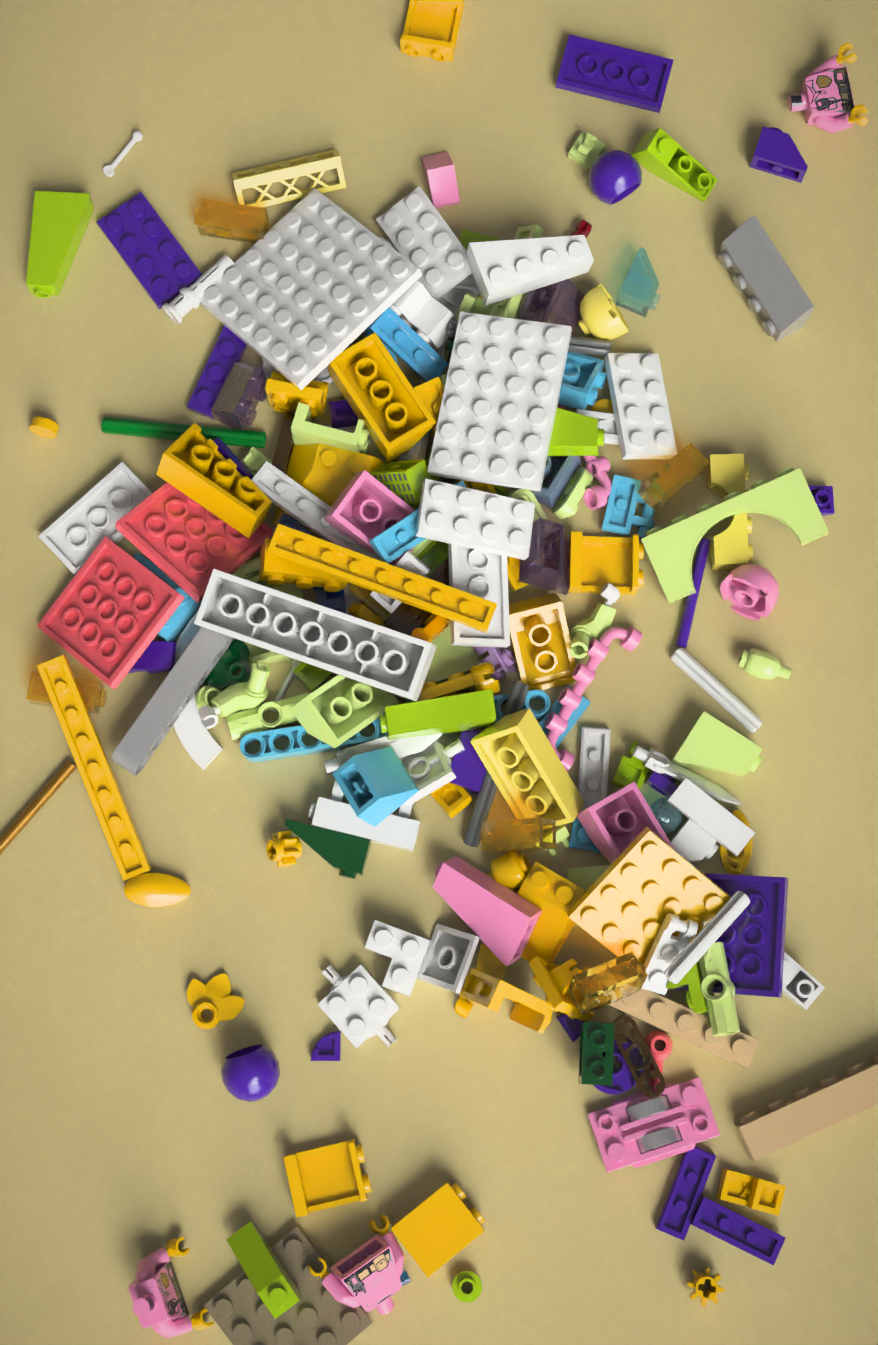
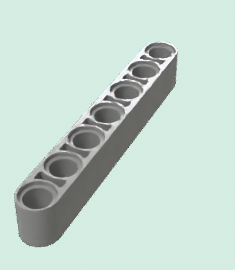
(170, 700)

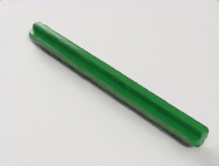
(173, 431)

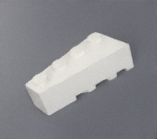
(522, 265)

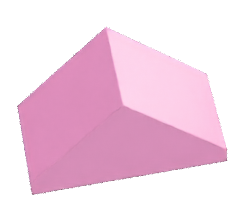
(441, 179)

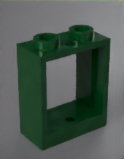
(593, 1067)

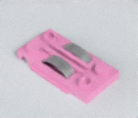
(653, 1128)

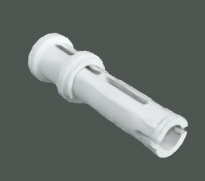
(190, 296)

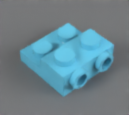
(580, 380)

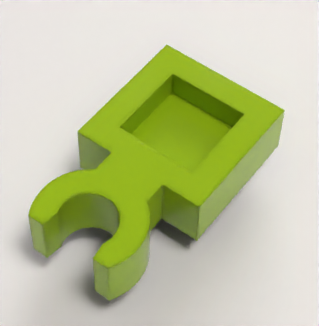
(630, 770)

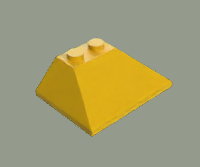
(325, 471)

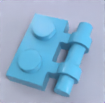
(621, 508)

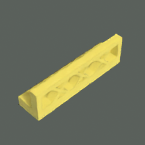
(286, 170)

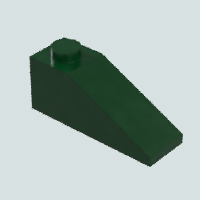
(336, 848)

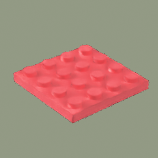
(188, 539)
(110, 612)

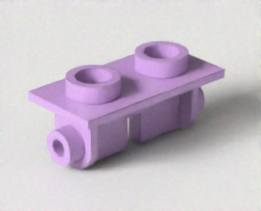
(500, 658)

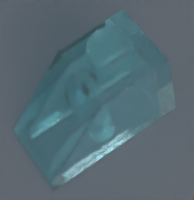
(640, 286)

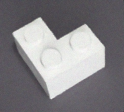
(424, 314)
(406, 954)

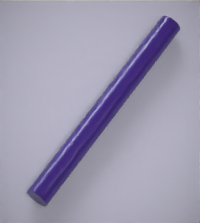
(691, 600)

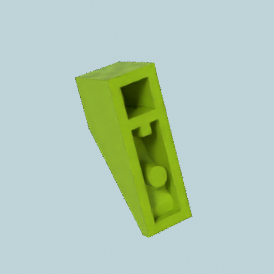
(264, 1270)

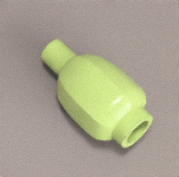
(763, 664)

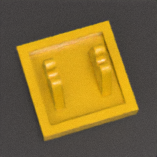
(555, 982)

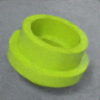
(460, 1279)

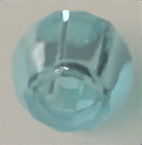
(667, 815)

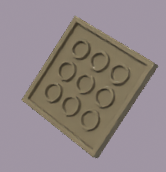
(311, 1321)

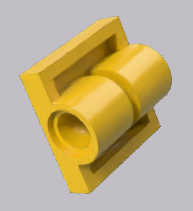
(285, 395)

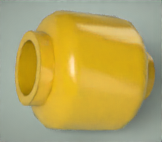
(510, 870)

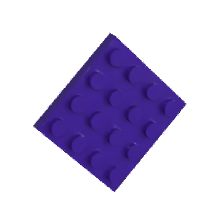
(756, 937)

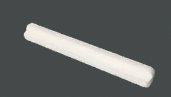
(716, 690)
(706, 937)

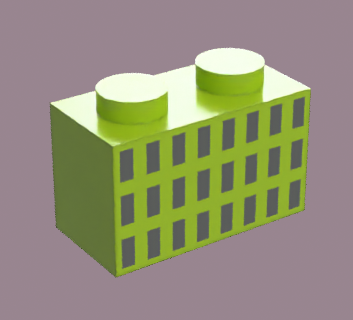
(403, 478)

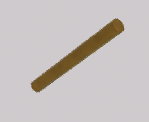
(34, 807)

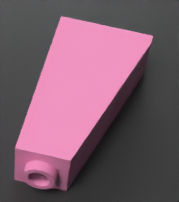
(490, 909)

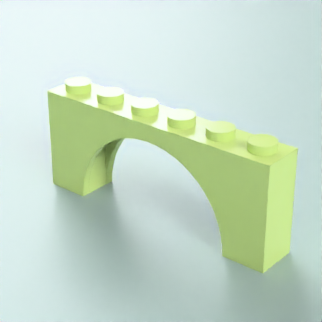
(783, 498)

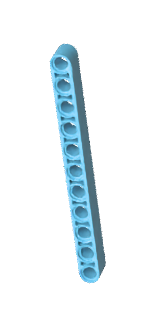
(297, 733)

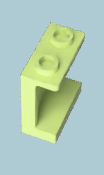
(307, 432)

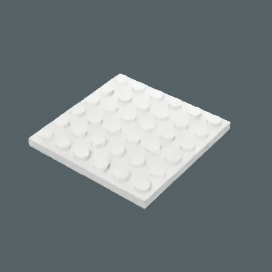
(309, 288)

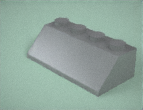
(765, 280)

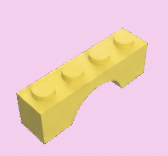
(730, 548)

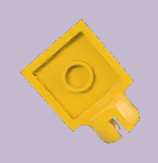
(462, 684)

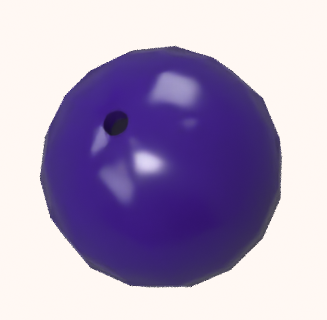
(614, 176)
(250, 1072)

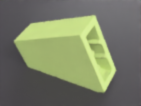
(717, 748)

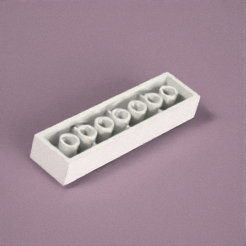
(315, 635)

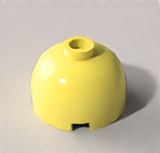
(601, 315)

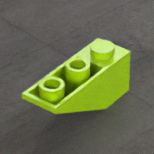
(673, 164)

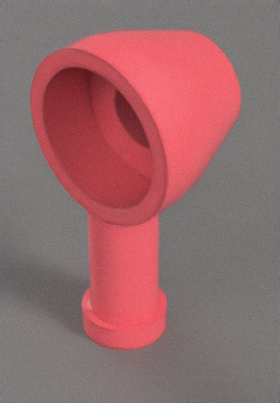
(659, 1056)

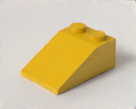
(541, 642)
(554, 897)

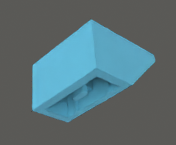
(375, 784)

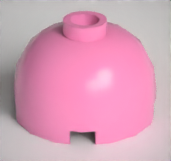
(751, 591)

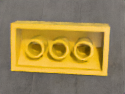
(381, 396)

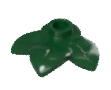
(232, 659)

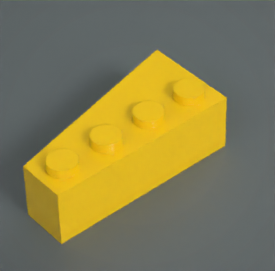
(213, 482)

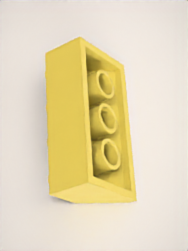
(528, 769)

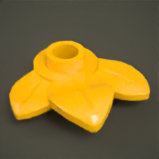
(217, 998)

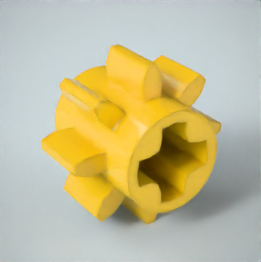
(284, 848)
(709, 1293)

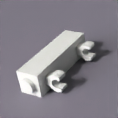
(340, 817)

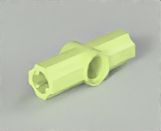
(252, 721)
(720, 1008)

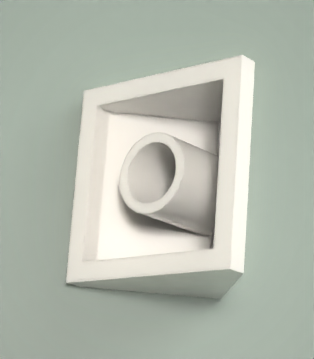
(448, 958)

